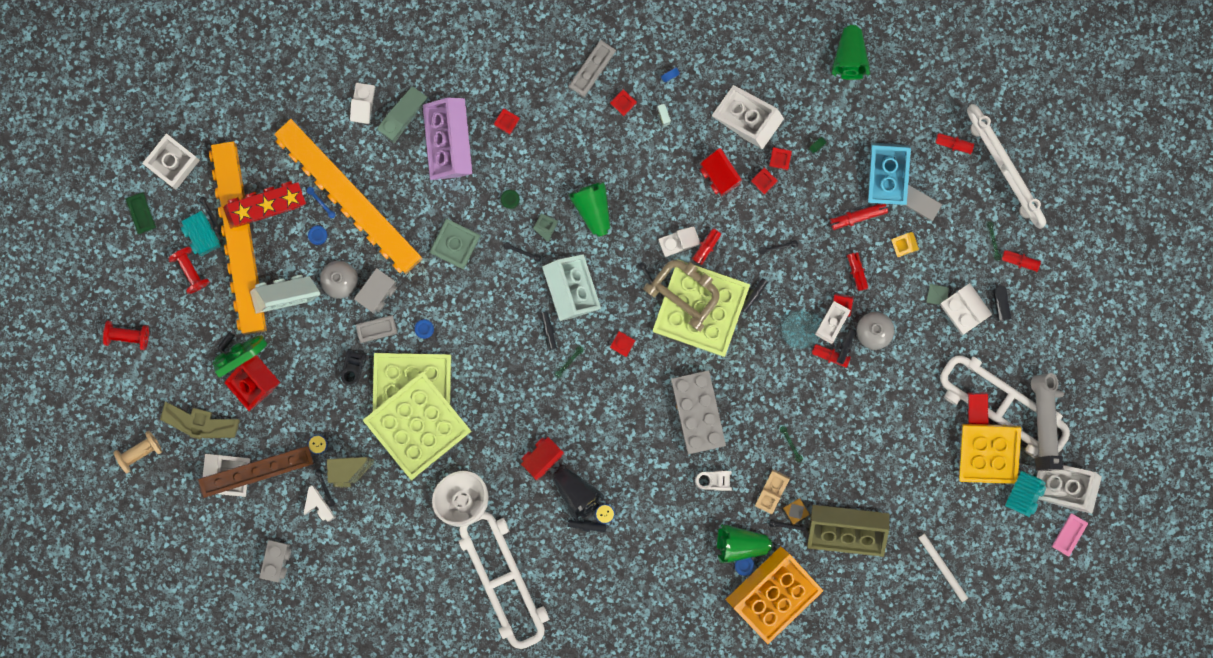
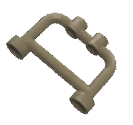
(704, 280)

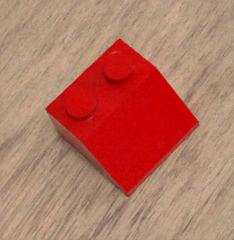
(720, 173)
(252, 382)
(542, 457)

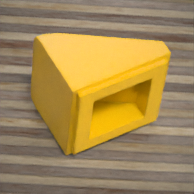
(905, 244)

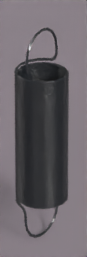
(226, 341)

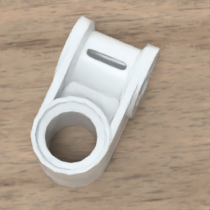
(715, 481)

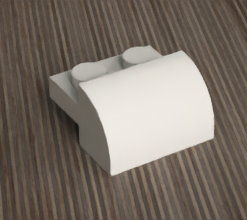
(966, 309)

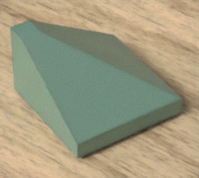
(545, 226)
(937, 294)

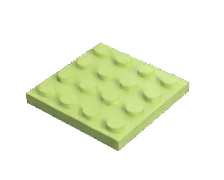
(719, 324)
(397, 370)
(417, 425)

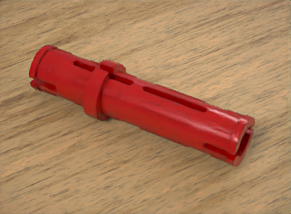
(858, 216)

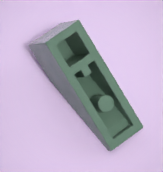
(402, 114)

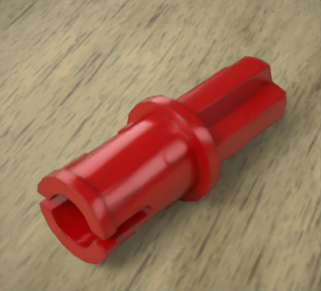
(954, 143)
(706, 246)
(1021, 260)
(857, 271)
(828, 354)

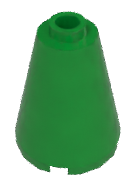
(851, 55)
(593, 207)
(741, 544)

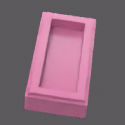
(1069, 534)

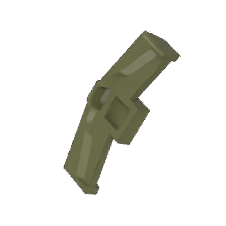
(199, 423)

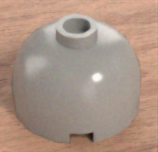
(339, 279)
(875, 330)

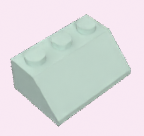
(571, 287)
(283, 293)

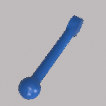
(311, 191)

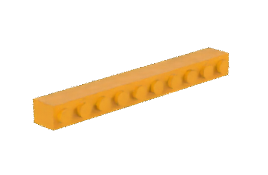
(348, 196)
(239, 239)

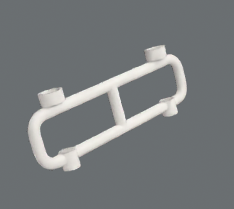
(1017, 184)
(954, 395)
(538, 615)

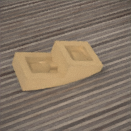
(772, 491)

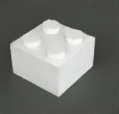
(171, 161)

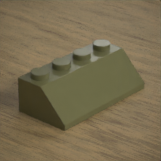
(346, 471)
(848, 530)

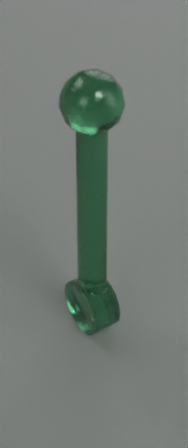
(997, 256)
(579, 350)
(798, 458)

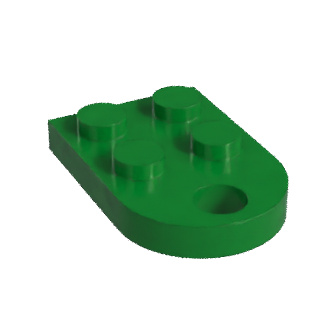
(238, 355)

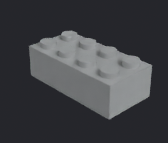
(698, 412)

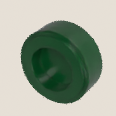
(817, 145)
(510, 199)

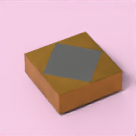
(796, 511)

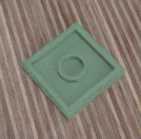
(455, 244)

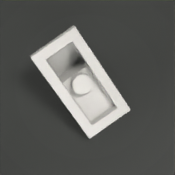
(362, 103)
(679, 241)
(832, 322)
(315, 500)

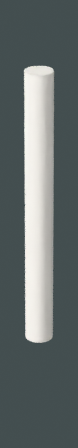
(943, 568)

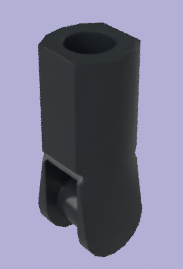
(1001, 303)

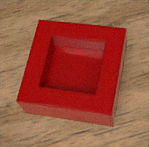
(623, 102)
(506, 121)
(780, 158)
(764, 181)
(844, 300)
(622, 344)

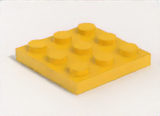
(989, 453)

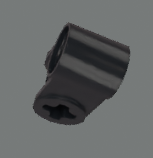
(353, 366)

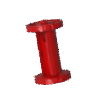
(188, 269)
(125, 335)

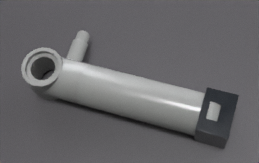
(1046, 391)

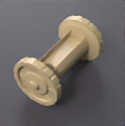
(137, 452)

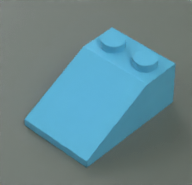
(889, 173)

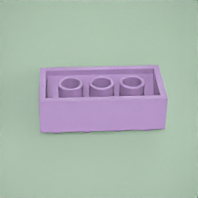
(447, 138)

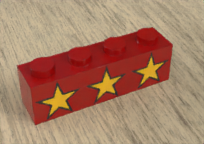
(264, 205)

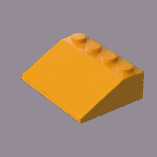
(774, 595)

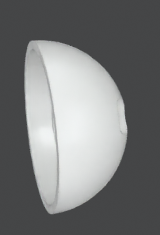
(452, 497)

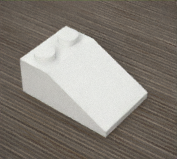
(748, 116)
(1071, 488)

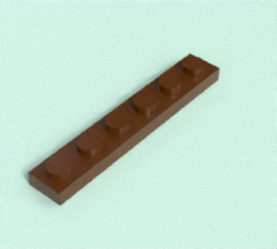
(255, 471)

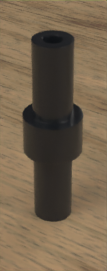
(754, 295)
(548, 330)
(846, 346)
(586, 526)

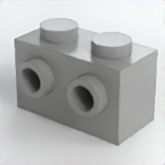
(375, 291)
(274, 561)

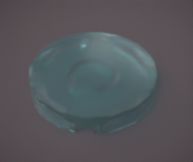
(800, 330)

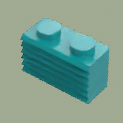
(201, 234)
(1025, 494)

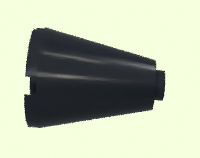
(577, 493)

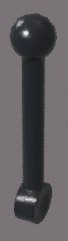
(203, 200)
(507, 246)
(763, 250)
(642, 266)
(331, 502)
(772, 523)

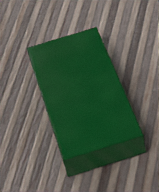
(141, 213)

